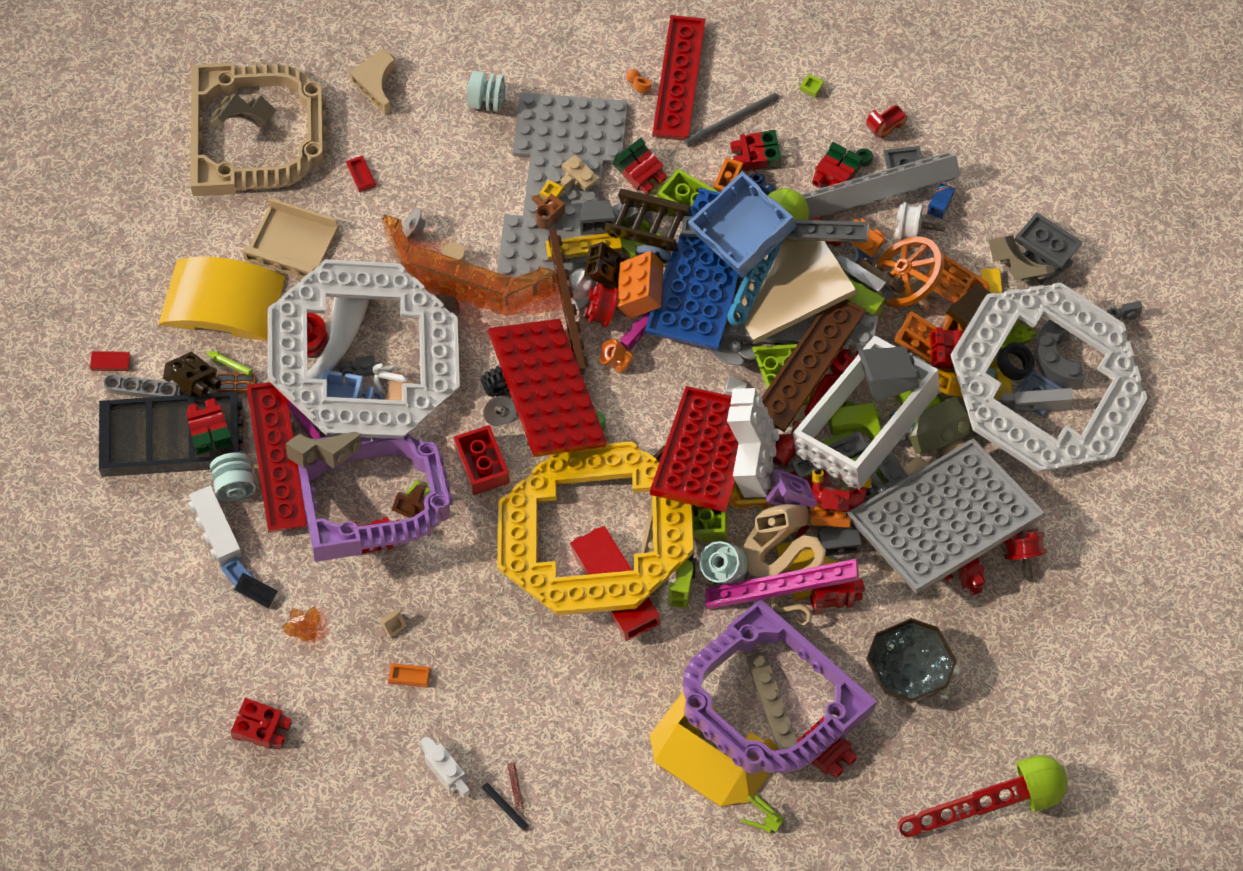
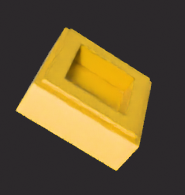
(551, 188)

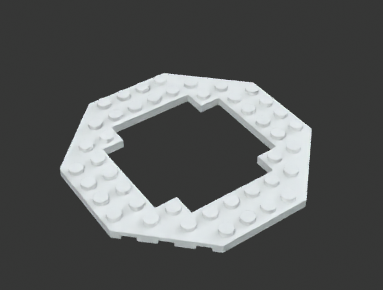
(366, 416)
(1011, 431)

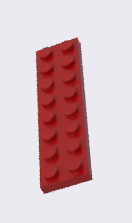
(679, 77)
(277, 473)

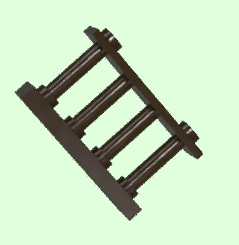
(648, 203)

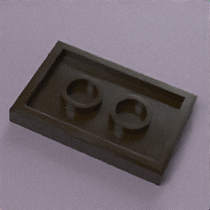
(966, 307)

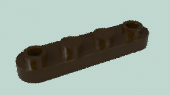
(896, 284)

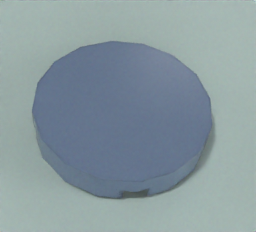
(662, 254)

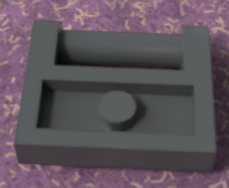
(891, 471)

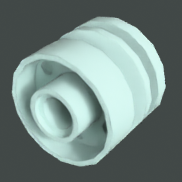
(481, 91)
(232, 476)
(712, 562)

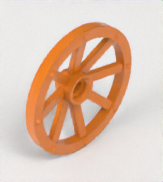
(906, 268)

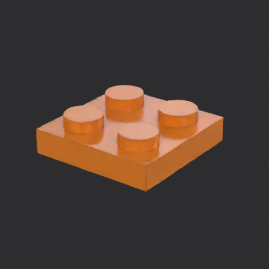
(828, 517)

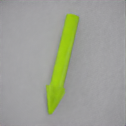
(215, 356)

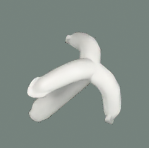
(385, 373)

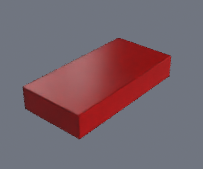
(360, 173)
(109, 361)

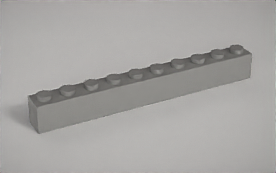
(882, 185)

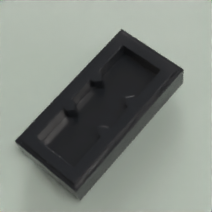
(255, 590)

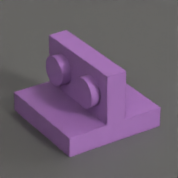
(790, 490)

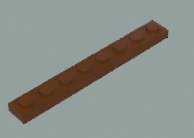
(566, 294)

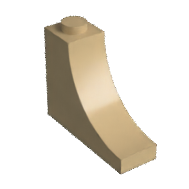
(371, 76)

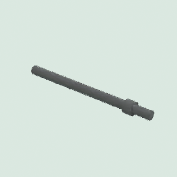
(701, 134)

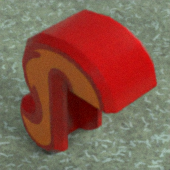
(884, 123)

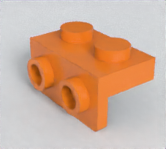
(874, 241)

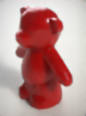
(786, 447)

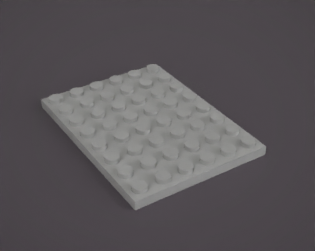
(945, 515)

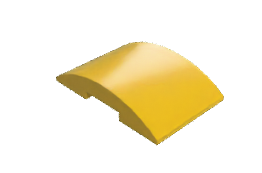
(221, 296)

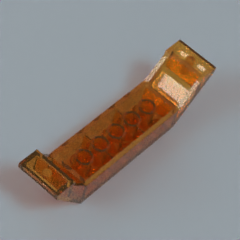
(466, 280)

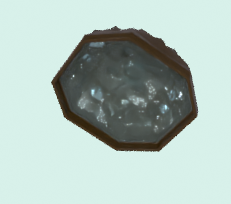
(911, 660)

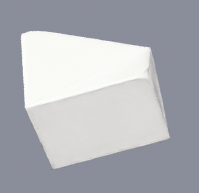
(734, 383)

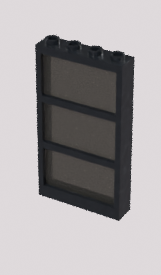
(155, 434)

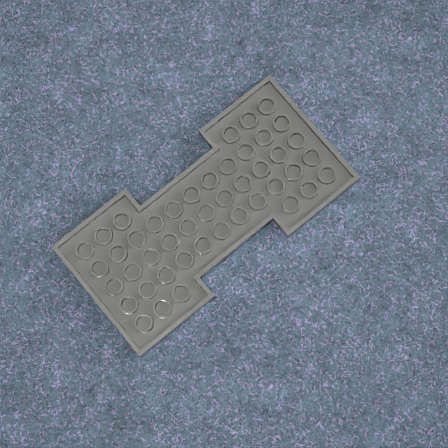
(550, 133)

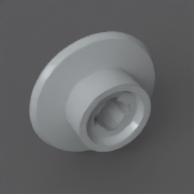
(414, 223)
(503, 416)

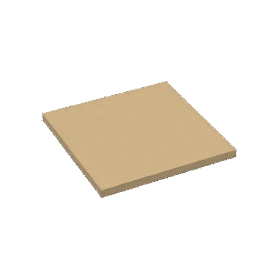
(797, 286)

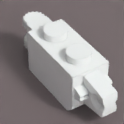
(444, 767)

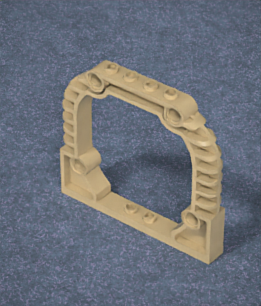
(209, 82)

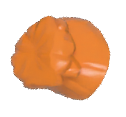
(615, 355)

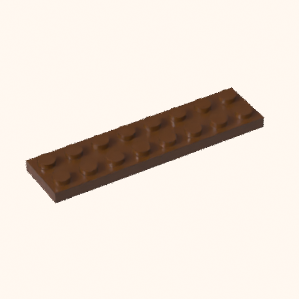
(810, 361)

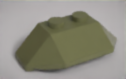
(941, 425)

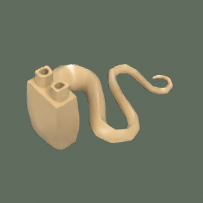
(772, 528)

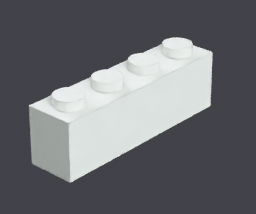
(215, 525)

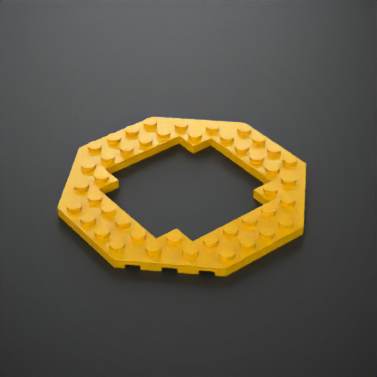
(595, 592)

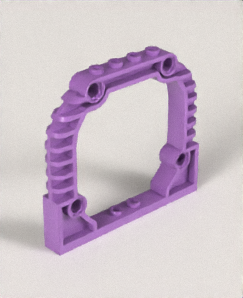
(348, 539)
(764, 625)

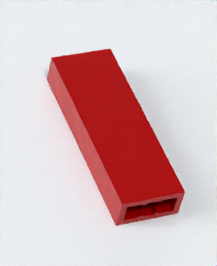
(600, 554)

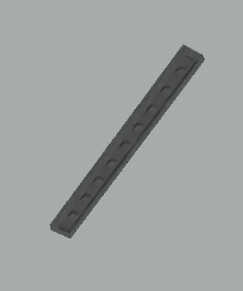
(814, 230)

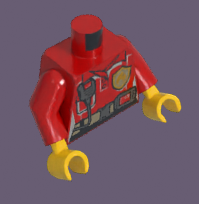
(838, 497)

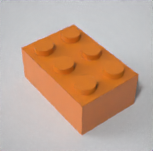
(640, 284)

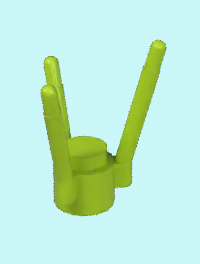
(773, 819)

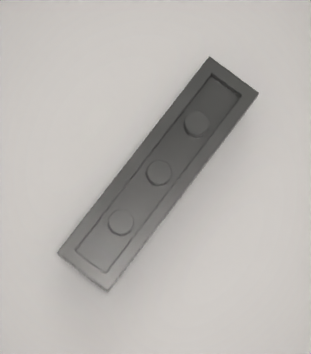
(849, 447)

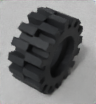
(494, 382)

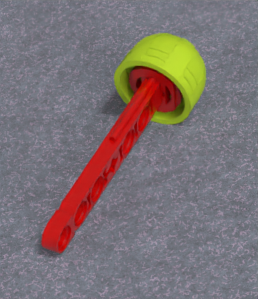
(1040, 782)

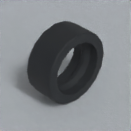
(1022, 353)

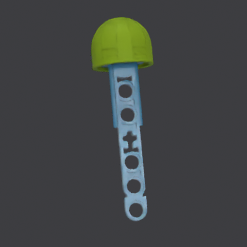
(796, 206)

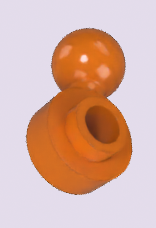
(640, 84)

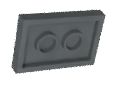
(1048, 241)

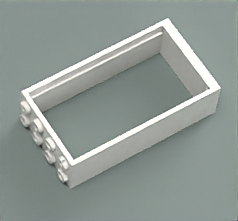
(858, 472)

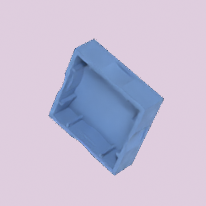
(742, 224)

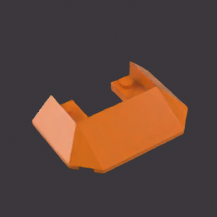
(952, 285)

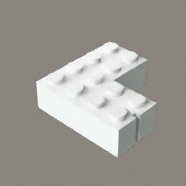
(756, 442)

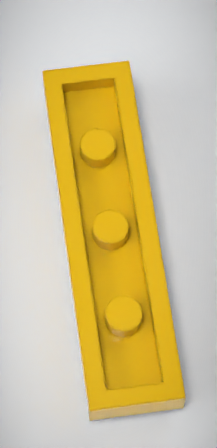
(580, 245)

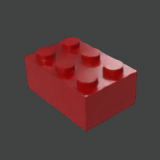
(481, 460)

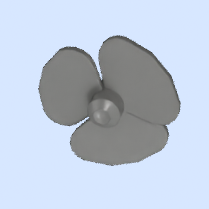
(731, 349)

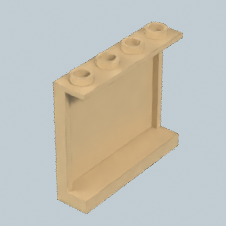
(291, 239)

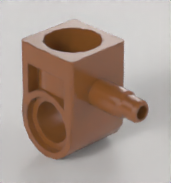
(550, 207)

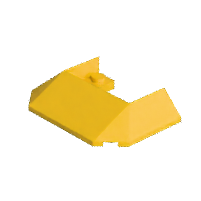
(699, 764)

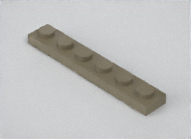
(771, 701)

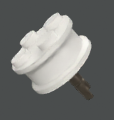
(911, 222)

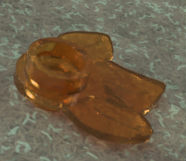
(300, 622)

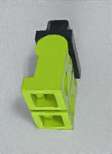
(680, 590)

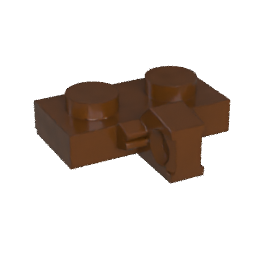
(410, 504)

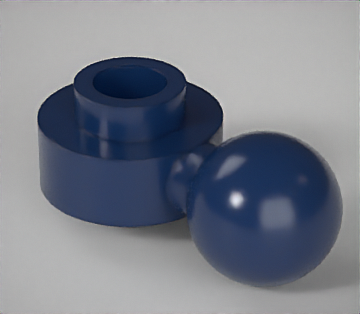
(767, 189)

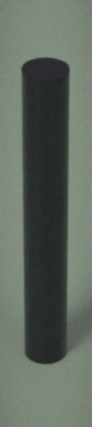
(505, 806)

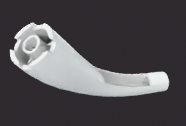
(345, 323)

